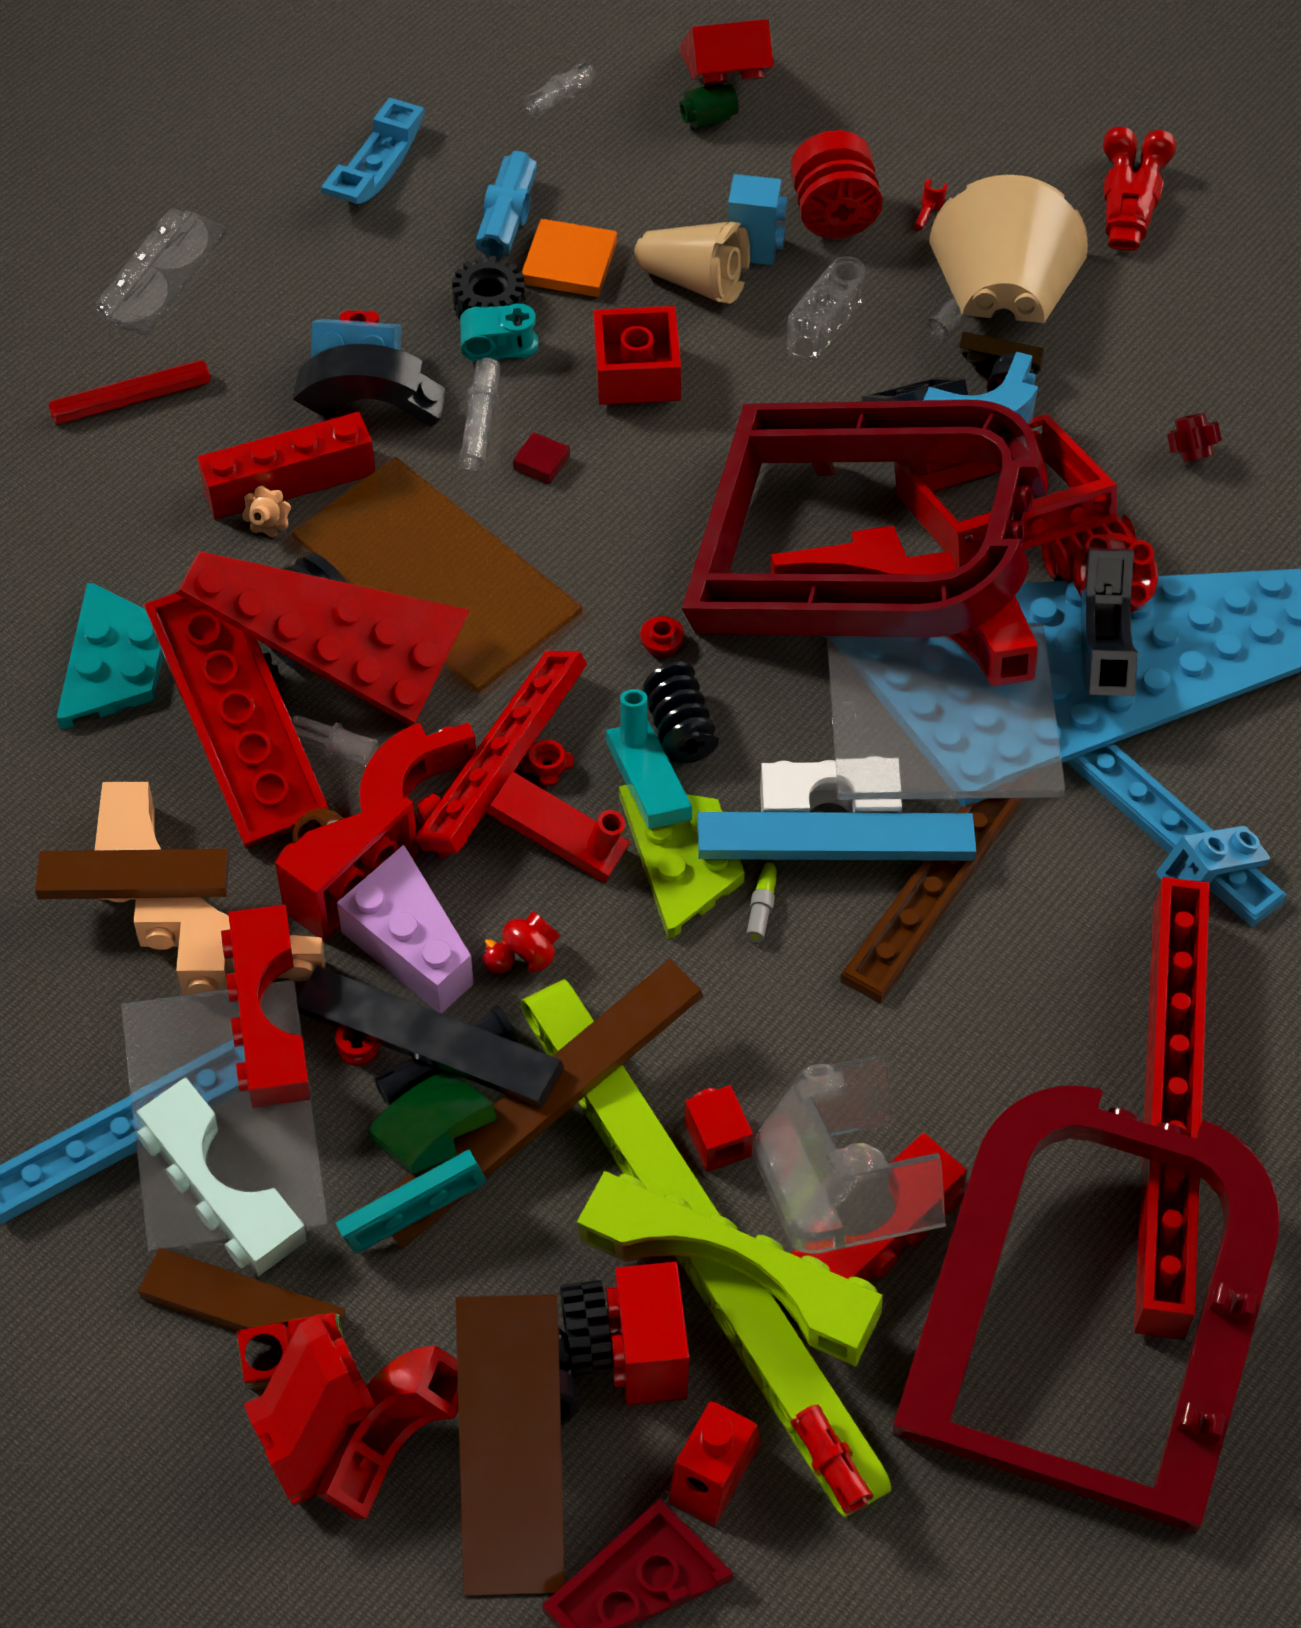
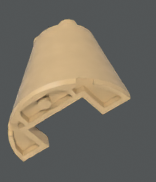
(1009, 246)

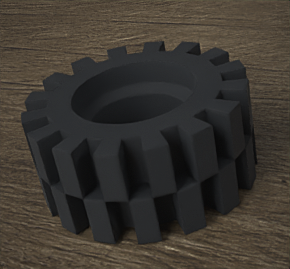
(485, 277)
(587, 1328)

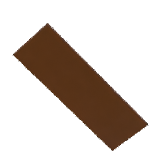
(510, 1444)

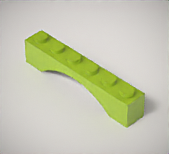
(637, 1223)

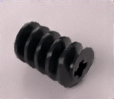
(680, 713)

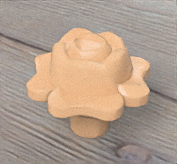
(266, 511)

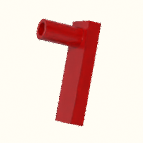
(561, 828)

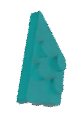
(111, 659)

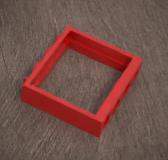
(1081, 507)

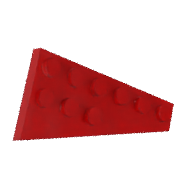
(353, 635)

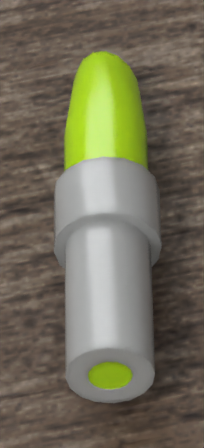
(762, 903)

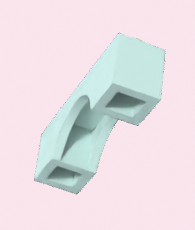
(256, 1223)

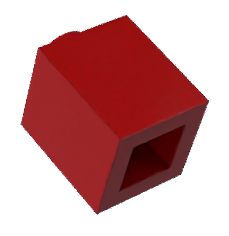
(718, 1127)

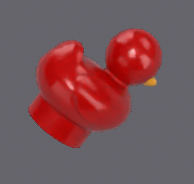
(528, 938)

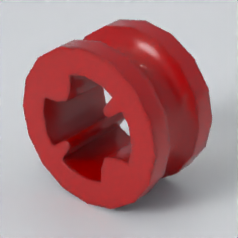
(355, 1056)

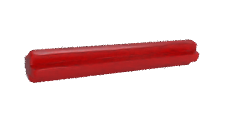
(129, 392)

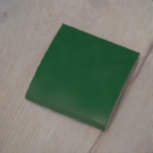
(427, 1118)

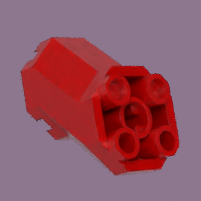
(309, 1406)

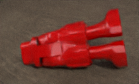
(1131, 194)

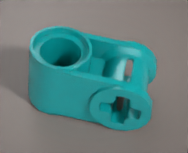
(494, 332)

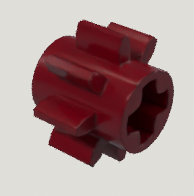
(1194, 437)

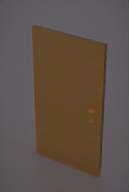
(417, 543)

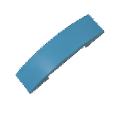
(379, 156)

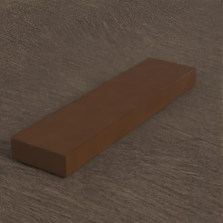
(132, 874)
(225, 1295)

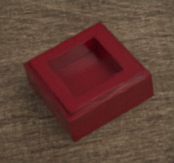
(541, 457)

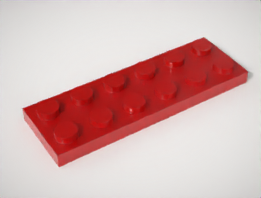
(237, 719)

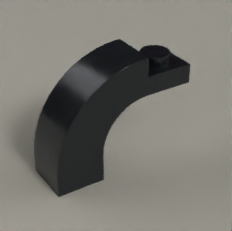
(368, 373)
(1106, 636)

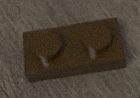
(983, 349)

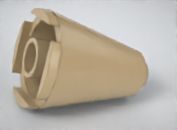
(698, 258)

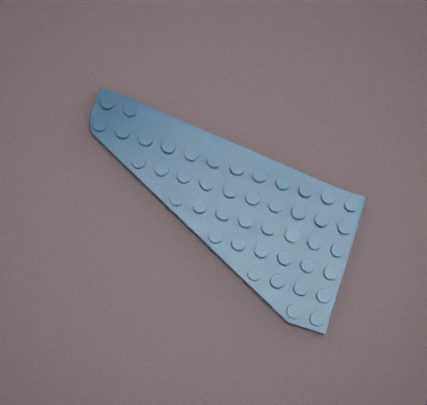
(1195, 648)

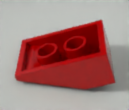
(728, 50)
(337, 858)

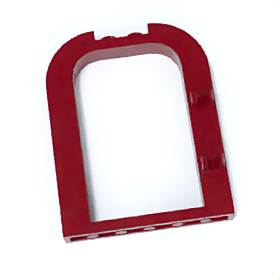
(867, 602)
(1220, 1336)

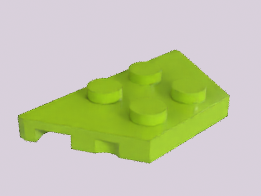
(670, 860)

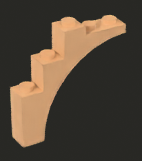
(188, 922)

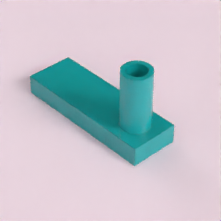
(646, 765)

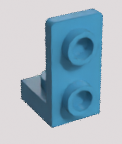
(1213, 853)

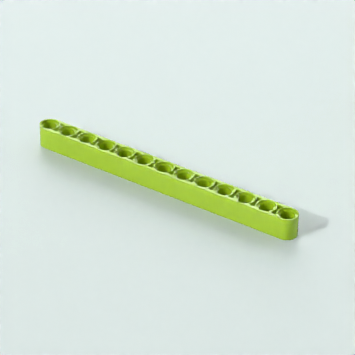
(737, 1302)

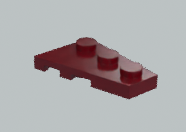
(639, 1575)

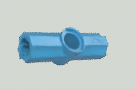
(506, 205)

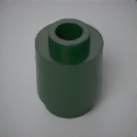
(709, 105)

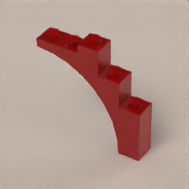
(1000, 645)

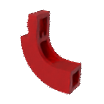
(411, 759)
(407, 1396)

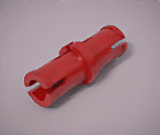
(832, 1459)

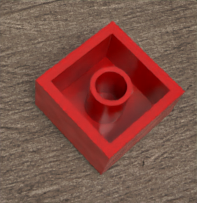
(637, 355)
(648, 1333)

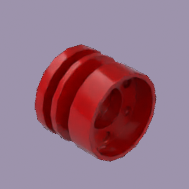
(836, 184)

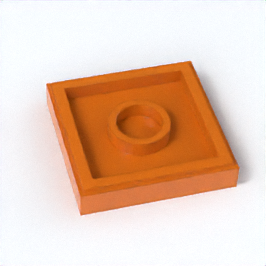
(569, 257)

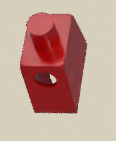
(718, 1457)

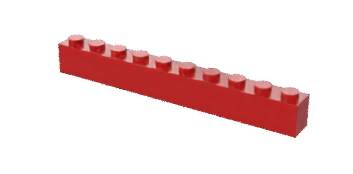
(1174, 1096)

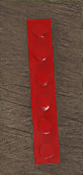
(500, 752)

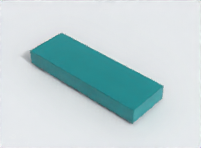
(411, 1202)

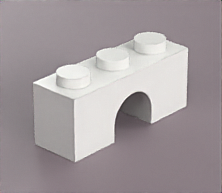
(803, 786)

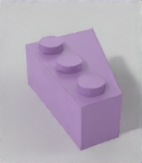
(407, 931)

